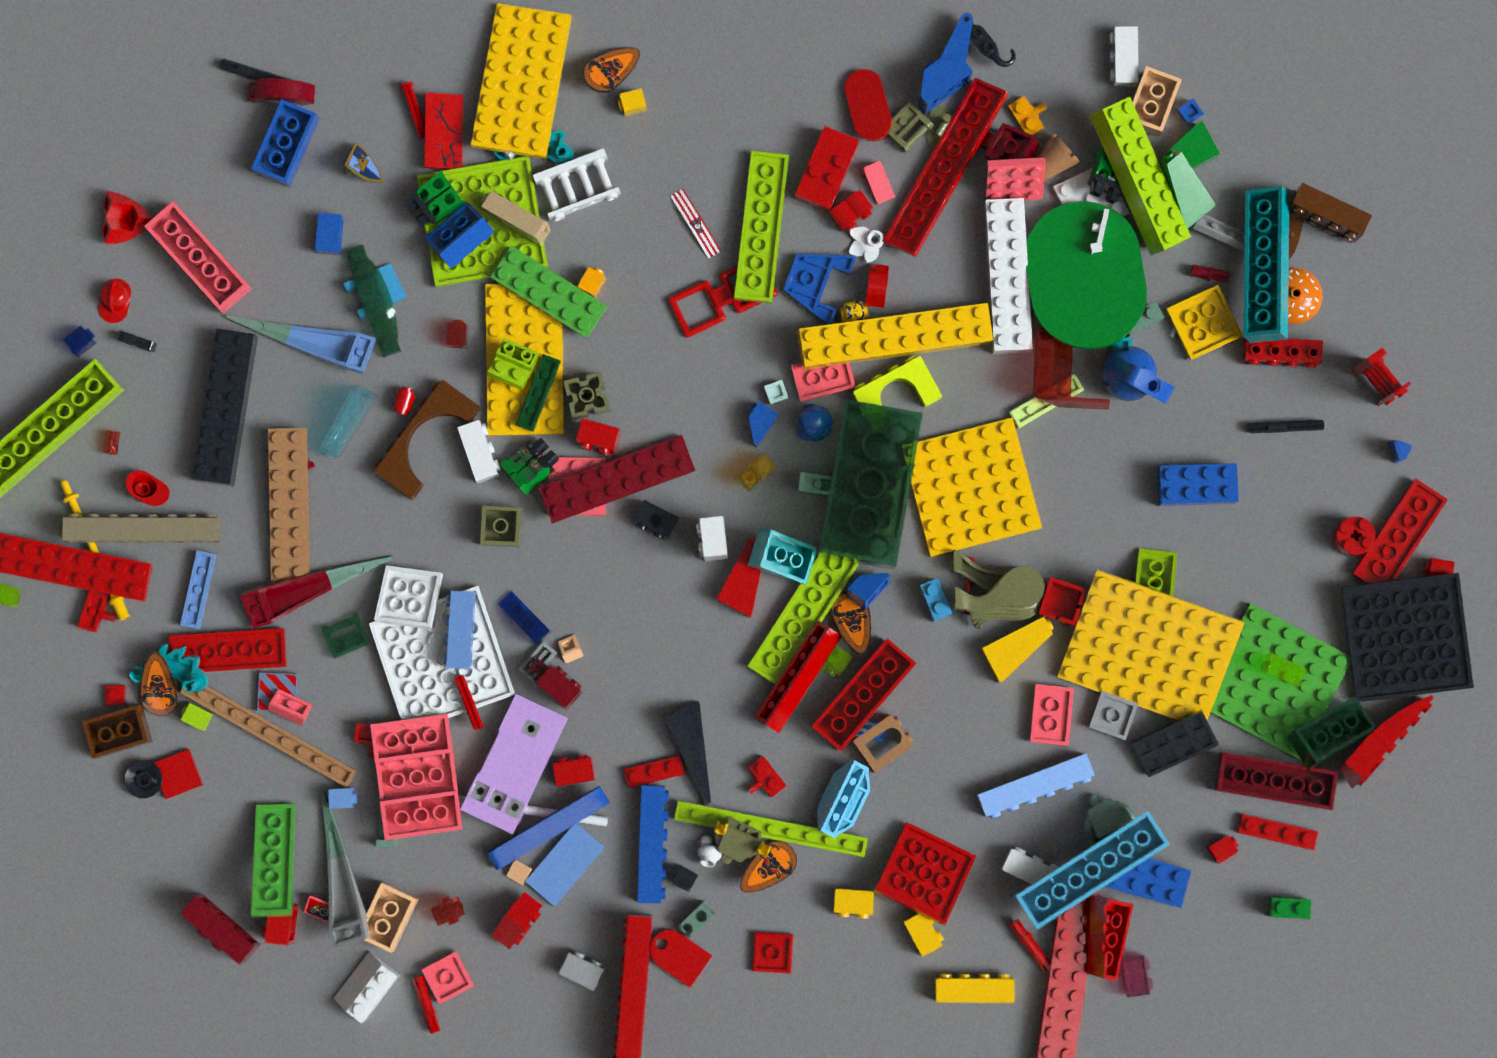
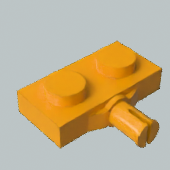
(1027, 115)

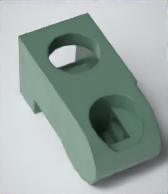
(696, 919)

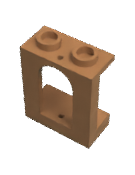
(903, 746)

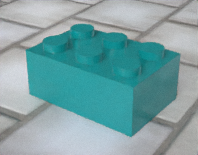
(782, 556)

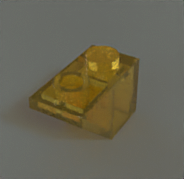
(756, 472)

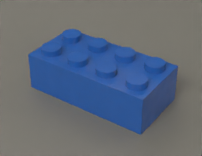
(285, 143)
(1197, 484)
(1155, 882)

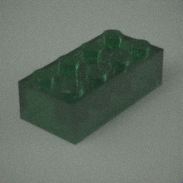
(1331, 732)

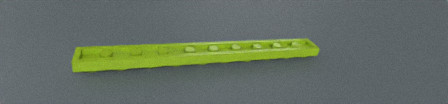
(773, 829)

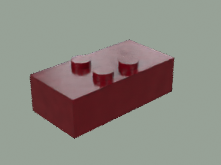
(220, 929)

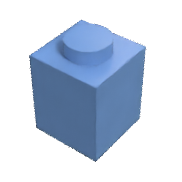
(342, 798)

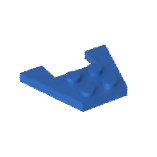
(809, 278)

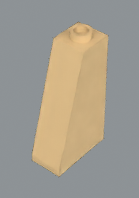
(516, 217)

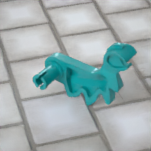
(557, 150)
(182, 668)

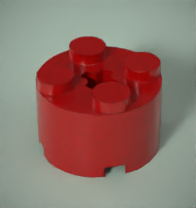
(1350, 546)

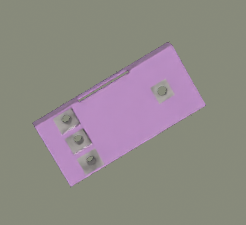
(514, 764)

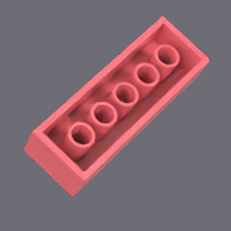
(198, 257)

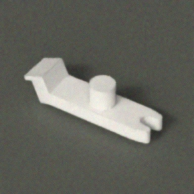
(1100, 228)

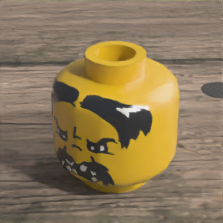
(853, 311)

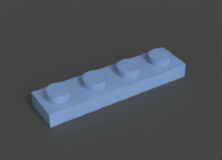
(198, 590)

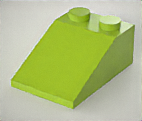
(1156, 570)

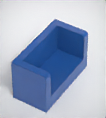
(329, 234)

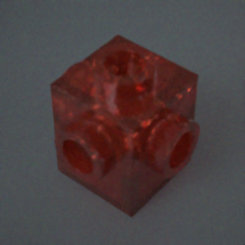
(448, 911)

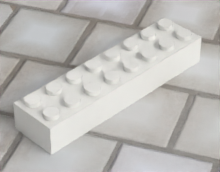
(1008, 276)

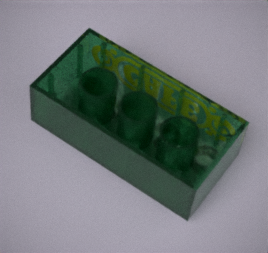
(870, 484)

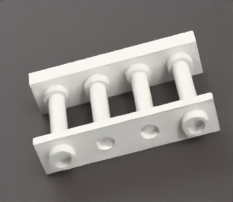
(562, 173)

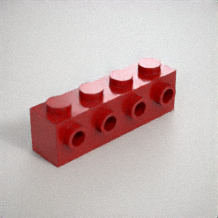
(1288, 352)

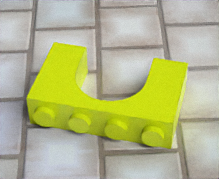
(912, 372)

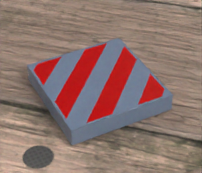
(270, 683)

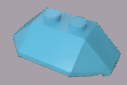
(843, 798)

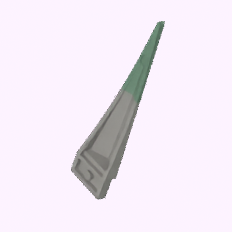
(346, 908)

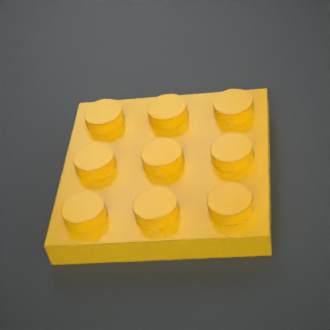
(1204, 322)

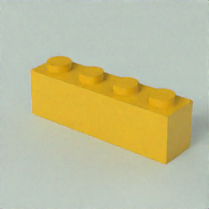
(974, 990)

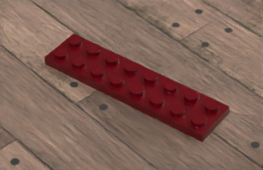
(616, 479)

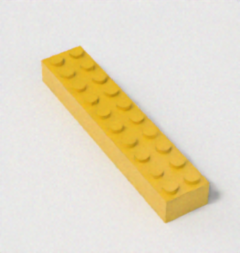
(895, 336)

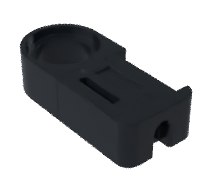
(137, 341)

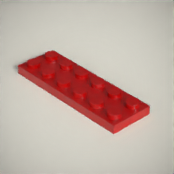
(1400, 534)
(235, 649)

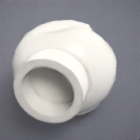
(707, 853)

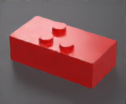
(827, 169)

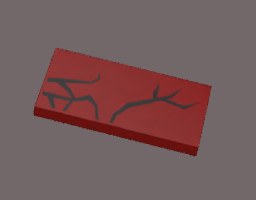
(443, 131)

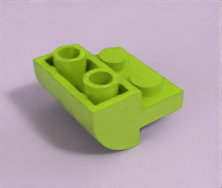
(513, 364)

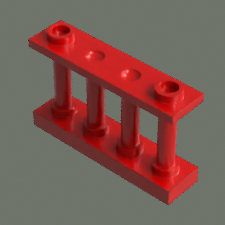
(1381, 377)

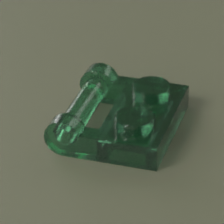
(346, 642)

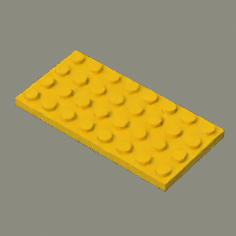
(521, 81)
(524, 324)

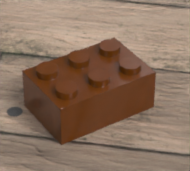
(117, 731)

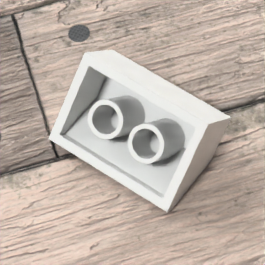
(366, 987)

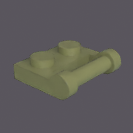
(904, 122)

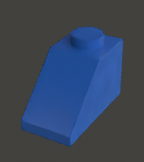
(761, 421)
(867, 588)

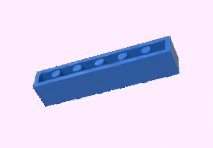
(651, 844)

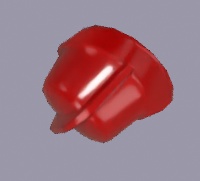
(114, 301)
(147, 488)

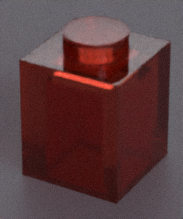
(457, 334)

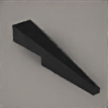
(688, 735)

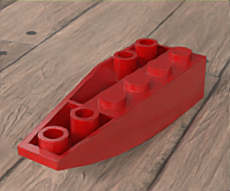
(1382, 740)

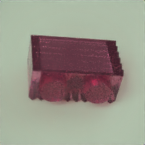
(1135, 975)

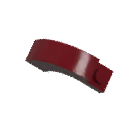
(276, 89)

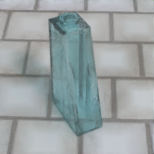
(347, 421)

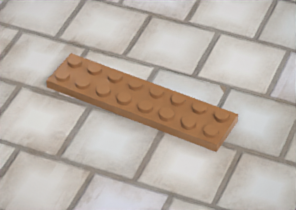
(288, 503)

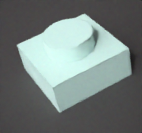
(776, 392)

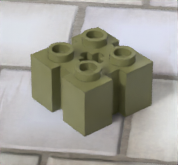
(576, 390)

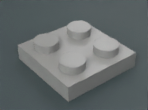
(1113, 715)

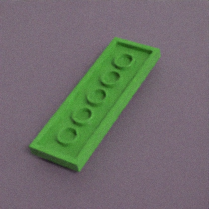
(549, 292)
(273, 860)

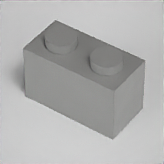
(582, 970)

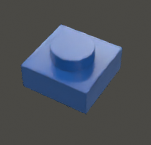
(1190, 111)

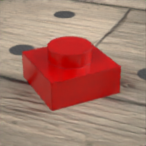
(115, 695)

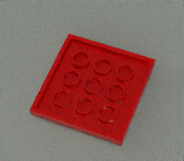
(925, 874)

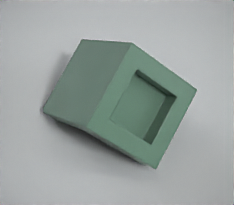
(382, 843)

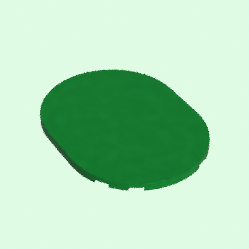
(1081, 295)

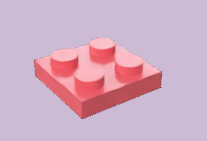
(447, 977)

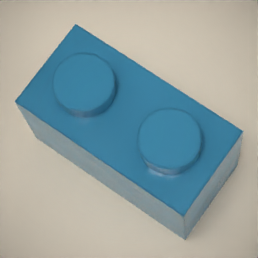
(935, 600)

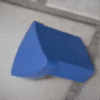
(1399, 450)

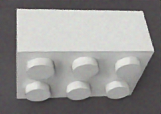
(713, 538)

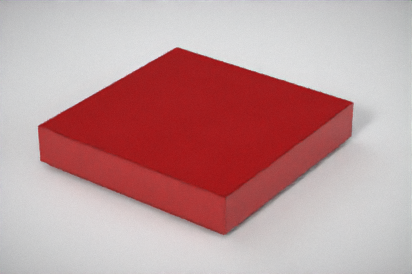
(179, 774)
(772, 952)

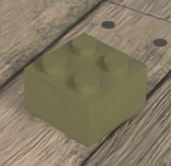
(501, 526)

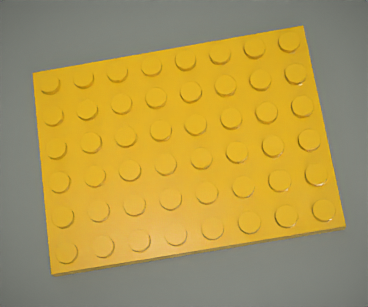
(1150, 647)

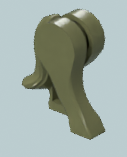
(1010, 594)

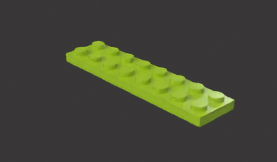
(761, 227)
(805, 607)

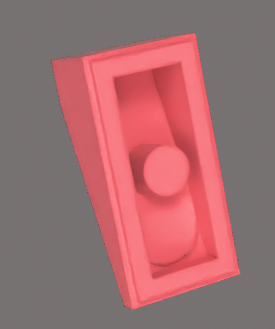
(878, 182)

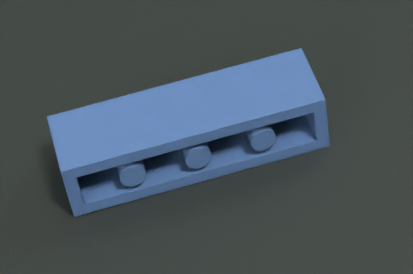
(460, 631)

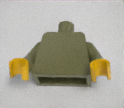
(738, 841)

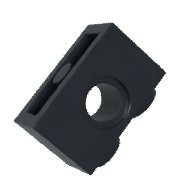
(650, 510)

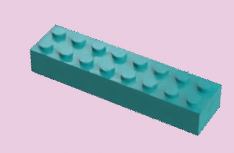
(1266, 264)

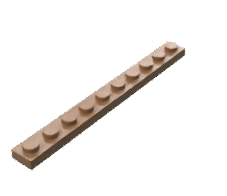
(273, 735)

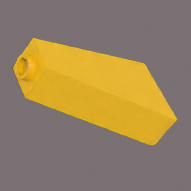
(1016, 647)

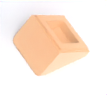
(570, 648)
(519, 872)

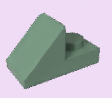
(813, 483)

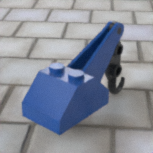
(951, 71)

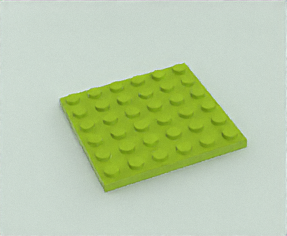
(508, 179)

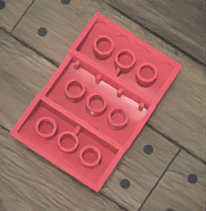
(416, 777)

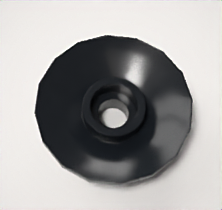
(134, 779)

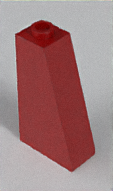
(742, 584)

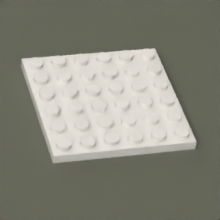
(417, 671)

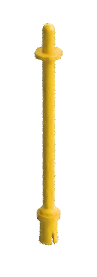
(115, 601)

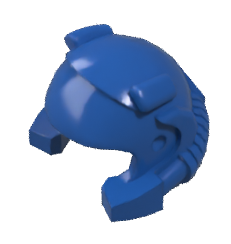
(814, 423)

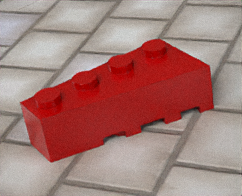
(1107, 936)

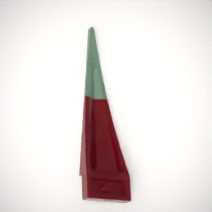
(276, 599)

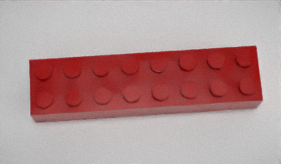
(633, 986)

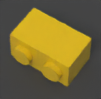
(853, 902)
(923, 933)

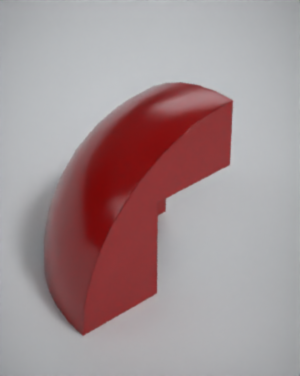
(122, 218)

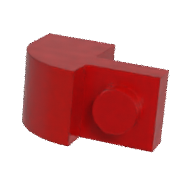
(877, 285)

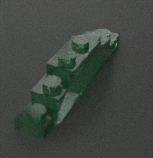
(375, 300)

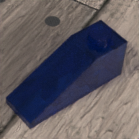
(524, 618)

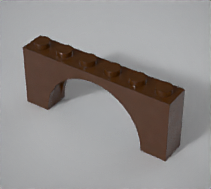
(442, 402)

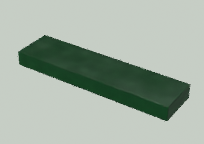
(538, 393)

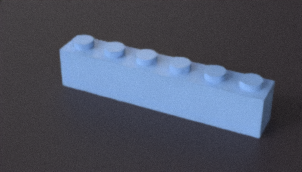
(1035, 785)

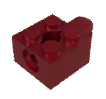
(1009, 144)
(557, 685)

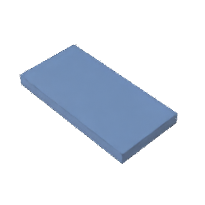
(565, 864)

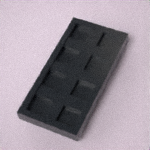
(1175, 743)

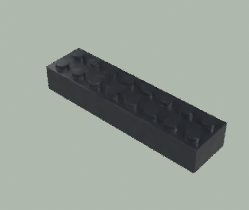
(225, 407)

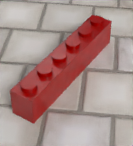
(798, 676)

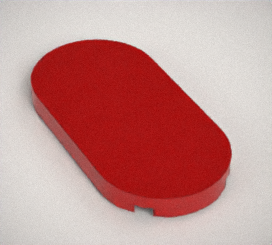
(868, 105)

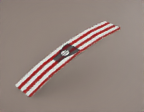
(695, 223)

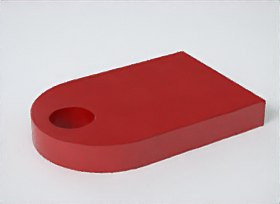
(681, 956)

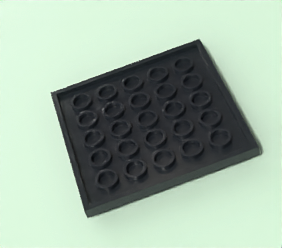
(1407, 637)

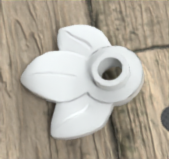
(863, 243)

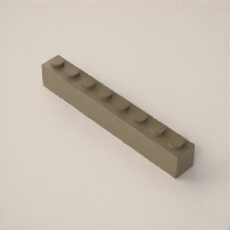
(141, 529)

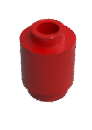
(403, 401)

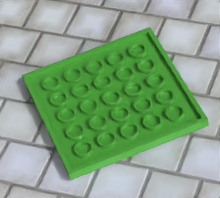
(1265, 703)

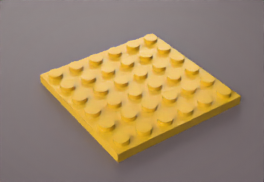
(973, 488)

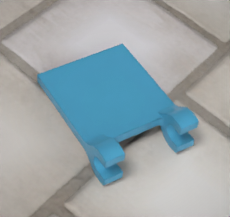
(392, 282)

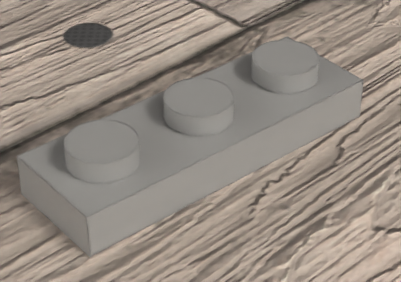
(1221, 231)

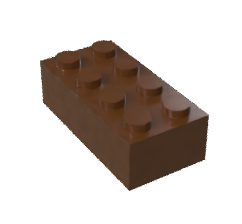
(1328, 213)

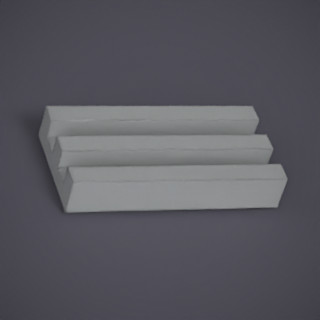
(533, 654)

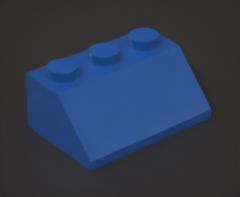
(459, 234)

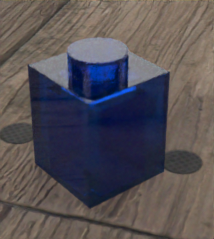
(80, 340)

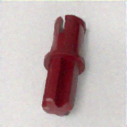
(1210, 273)

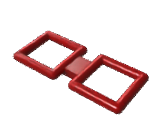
(718, 298)

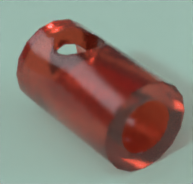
(111, 442)

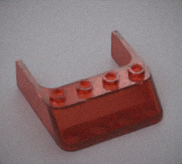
(1054, 375)

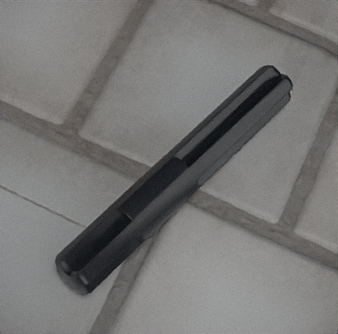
(246, 71)
(1285, 426)

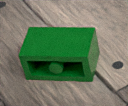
(1289, 908)

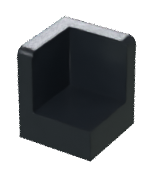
(685, 878)

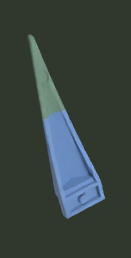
(335, 347)

